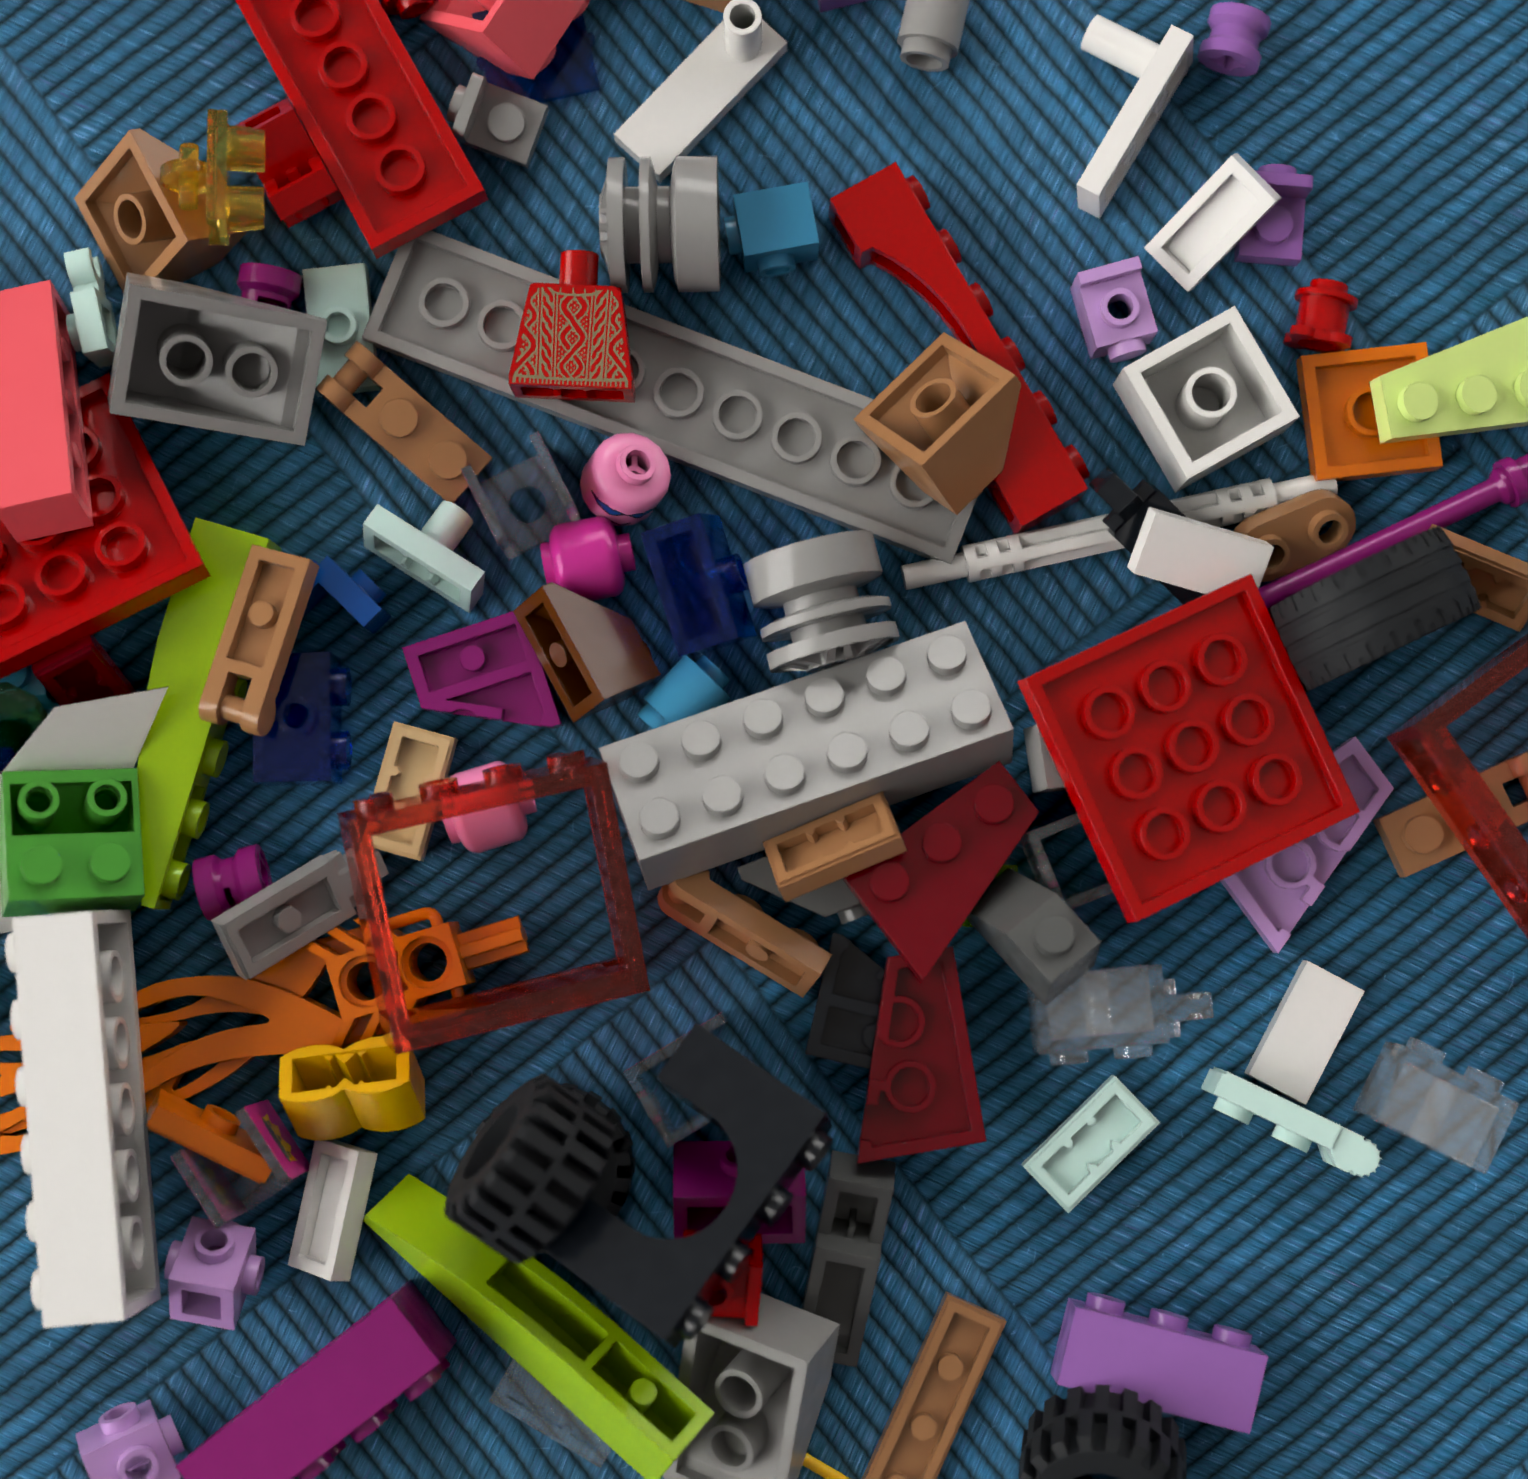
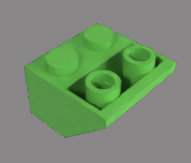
(70, 841)

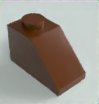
(585, 650)

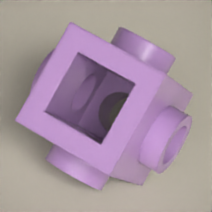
(213, 1273)
(131, 1444)

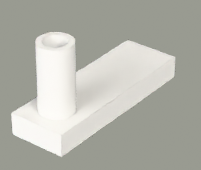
(1160, 73)
(702, 88)

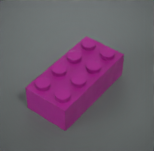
(332, 1394)

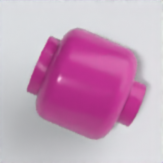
(588, 557)

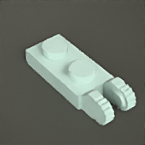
(1293, 1123)

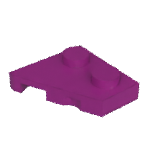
(483, 674)

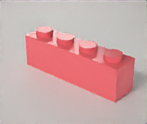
(40, 418)

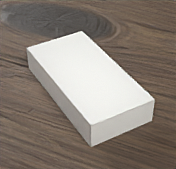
(1212, 222)
(1195, 553)
(1304, 1032)
(332, 1210)

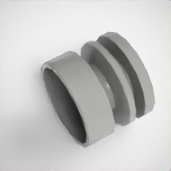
(662, 223)
(821, 601)

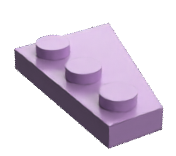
(1285, 884)

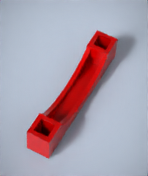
(888, 227)

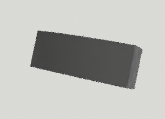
(849, 1247)

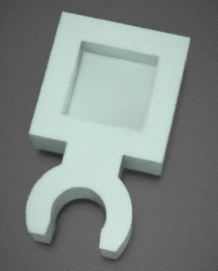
(93, 322)

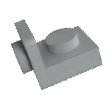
(496, 120)

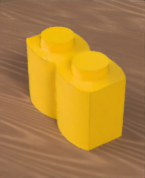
(352, 1088)

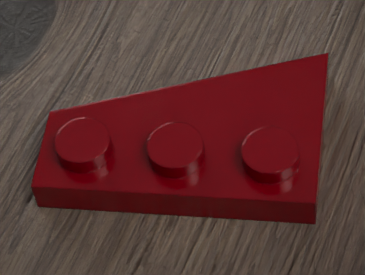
(947, 867)
(921, 1067)

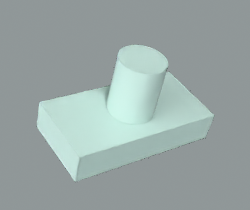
(429, 552)

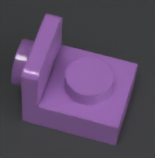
(1279, 234)

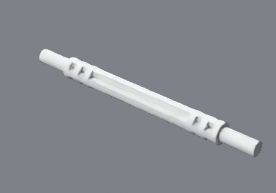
(1091, 537)

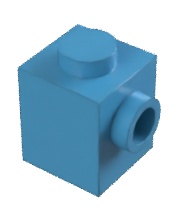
(773, 229)

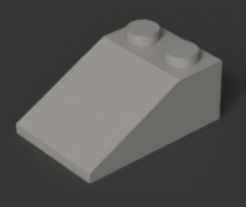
(214, 361)
(763, 1391)

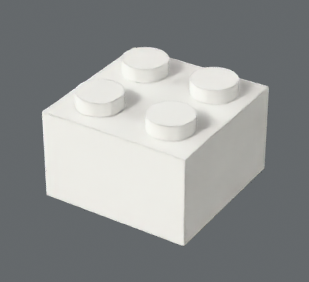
(1205, 399)

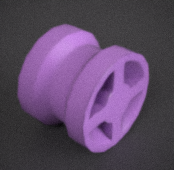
(1234, 39)

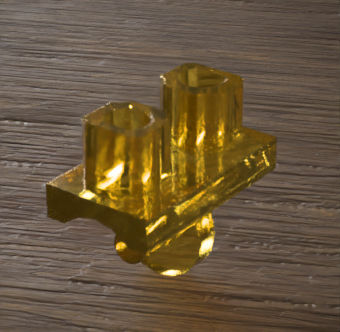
(227, 150)

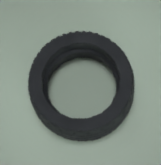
(1374, 607)

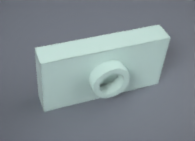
(344, 300)
(1090, 1143)

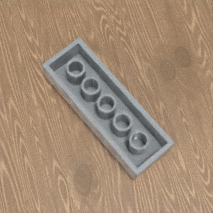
(805, 749)

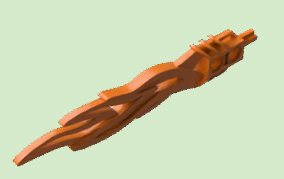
(283, 998)

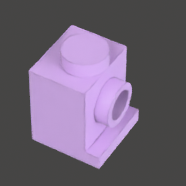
(1102, 332)

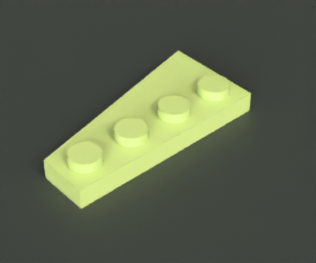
(1458, 389)

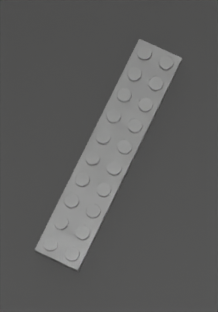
(693, 396)

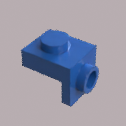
(355, 593)

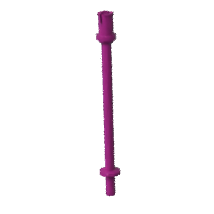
(1505, 484)

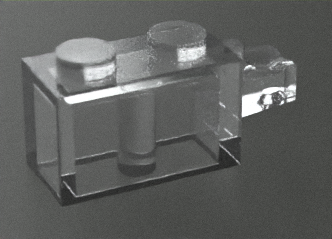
(1113, 1009)

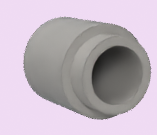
(931, 32)

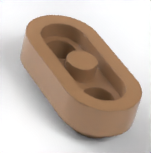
(1296, 528)

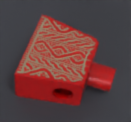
(573, 338)

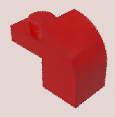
(294, 170)

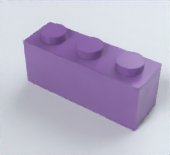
(1179, 1368)

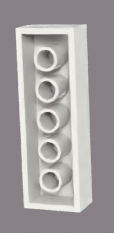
(84, 1117)

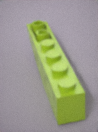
(180, 746)
(548, 1331)

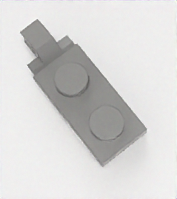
(289, 913)

